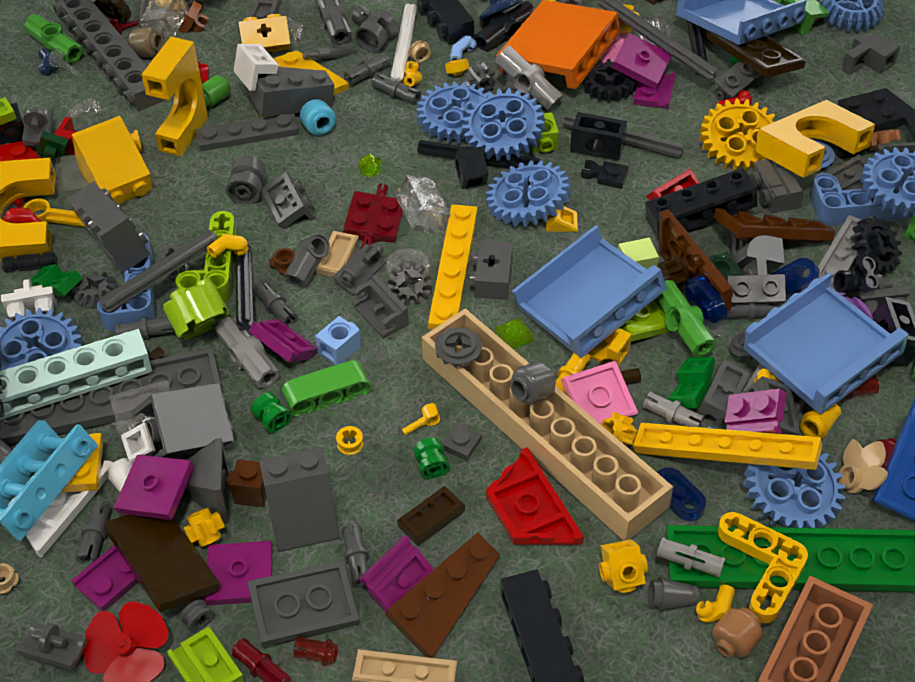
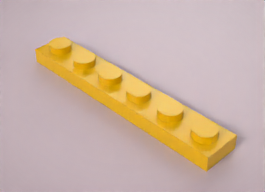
(453, 265)
(728, 445)

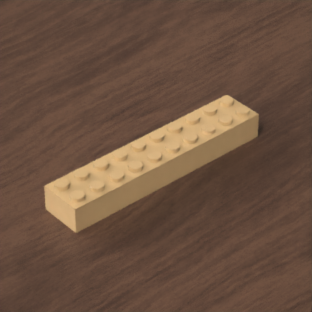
(557, 432)

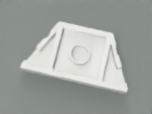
(60, 515)

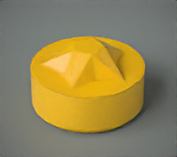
(457, 67)

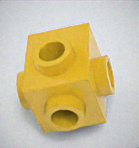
(623, 565)

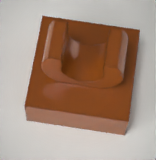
(194, 19)

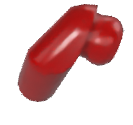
(20, 215)

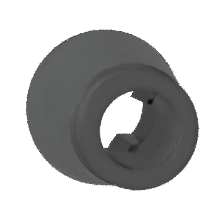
(671, 594)

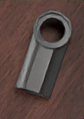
(305, 260)

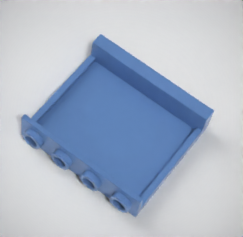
(741, 19)
(587, 292)
(822, 344)

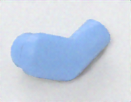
(458, 48)

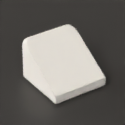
(138, 442)

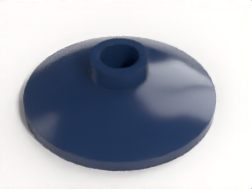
(498, 5)

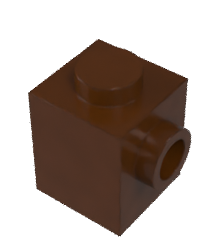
(247, 484)

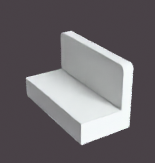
(251, 61)

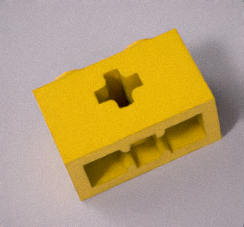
(276, 29)

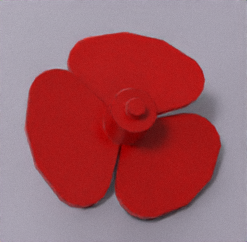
(121, 653)

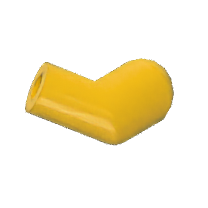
(715, 610)

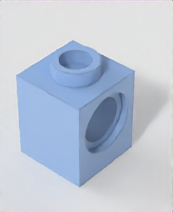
(338, 340)

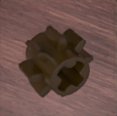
(675, 272)

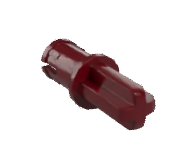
(258, 663)

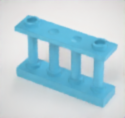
(53, 461)

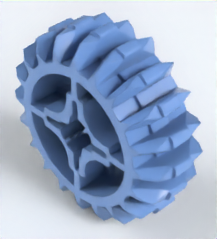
(853, 14)

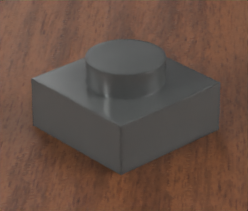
(461, 441)

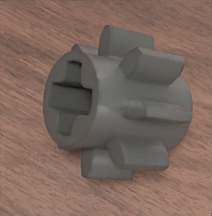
(480, 75)

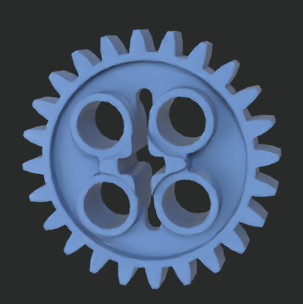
(445, 108)
(504, 124)
(885, 175)
(546, 193)
(46, 331)
(794, 488)

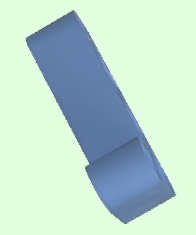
(835, 205)
(139, 306)

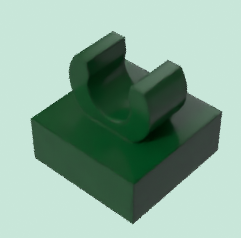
(51, 145)

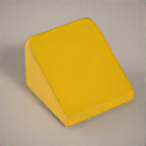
(564, 221)

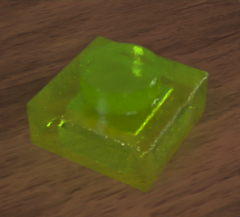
(514, 333)

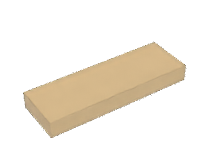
(391, 667)

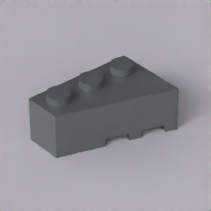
(290, 90)

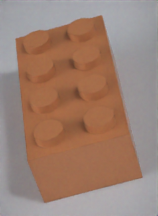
(817, 636)

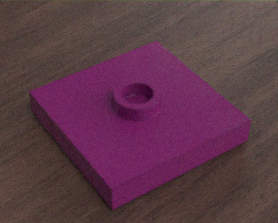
(641, 61)
(154, 487)
(235, 566)

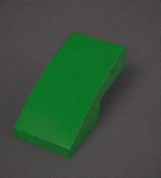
(53, 276)
(694, 381)

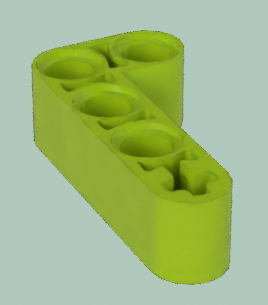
(218, 269)

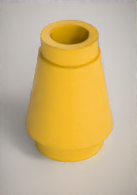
(819, 424)

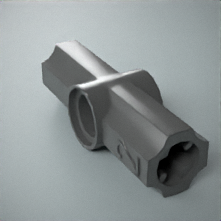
(334, 20)

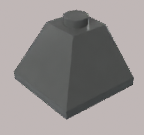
(209, 479)

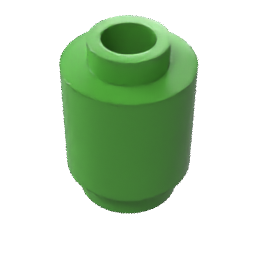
(215, 90)

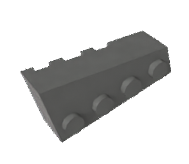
(110, 226)

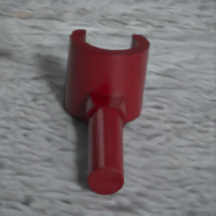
(120, 27)

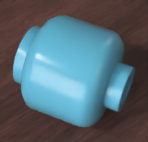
(317, 117)

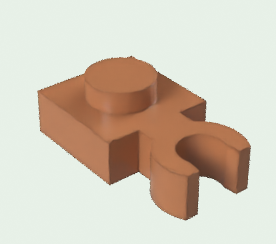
(884, 137)

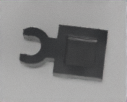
(608, 174)

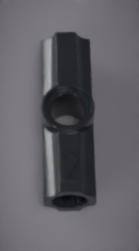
(503, 26)

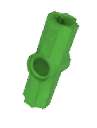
(52, 37)
(685, 320)

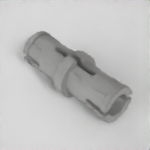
(672, 411)
(712, 565)

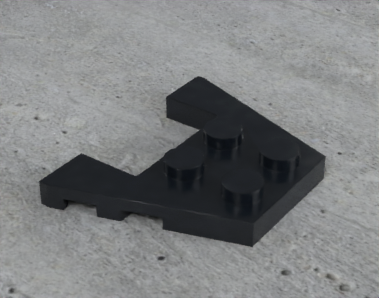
(882, 109)

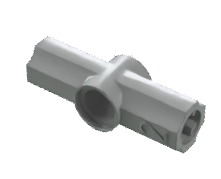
(528, 78)
(247, 352)

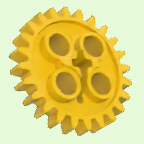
(740, 132)

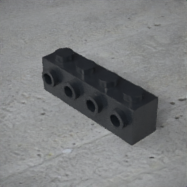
(697, 203)

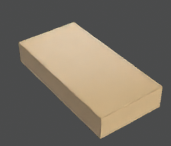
(341, 250)

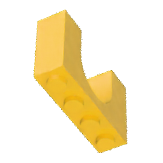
(177, 72)
(790, 143)
(21, 180)

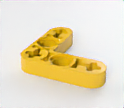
(778, 564)

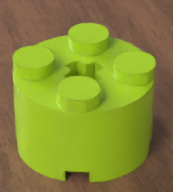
(195, 310)

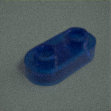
(794, 275)
(706, 298)
(684, 494)

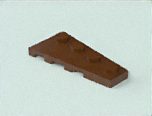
(749, 226)
(678, 245)
(439, 599)

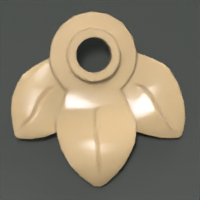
(863, 466)

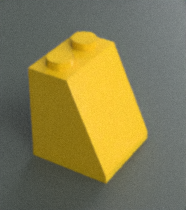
(112, 160)

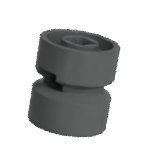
(376, 30)
(245, 179)

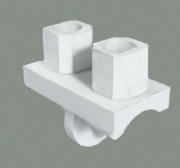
(29, 298)

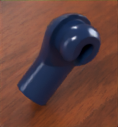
(45, 67)

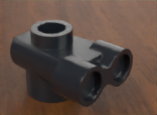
(858, 279)

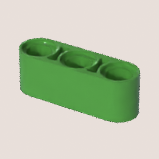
(325, 387)

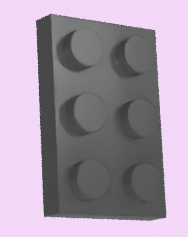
(302, 603)

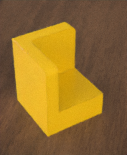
(613, 347)

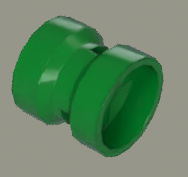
(270, 412)
(431, 458)

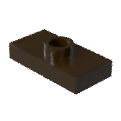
(431, 515)

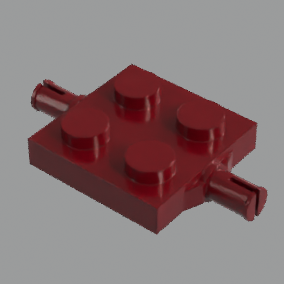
(373, 217)

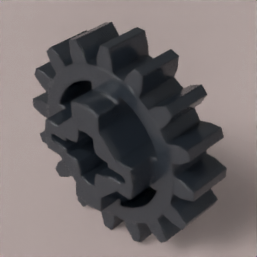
(607, 82)
(876, 241)

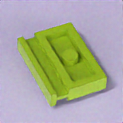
(204, 659)

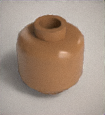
(737, 633)

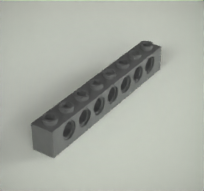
(107, 49)

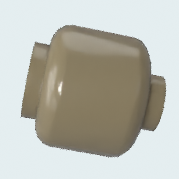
(145, 42)

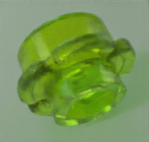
(369, 165)

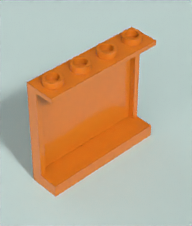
(565, 39)

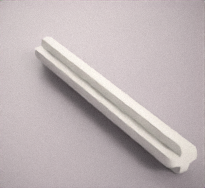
(404, 42)

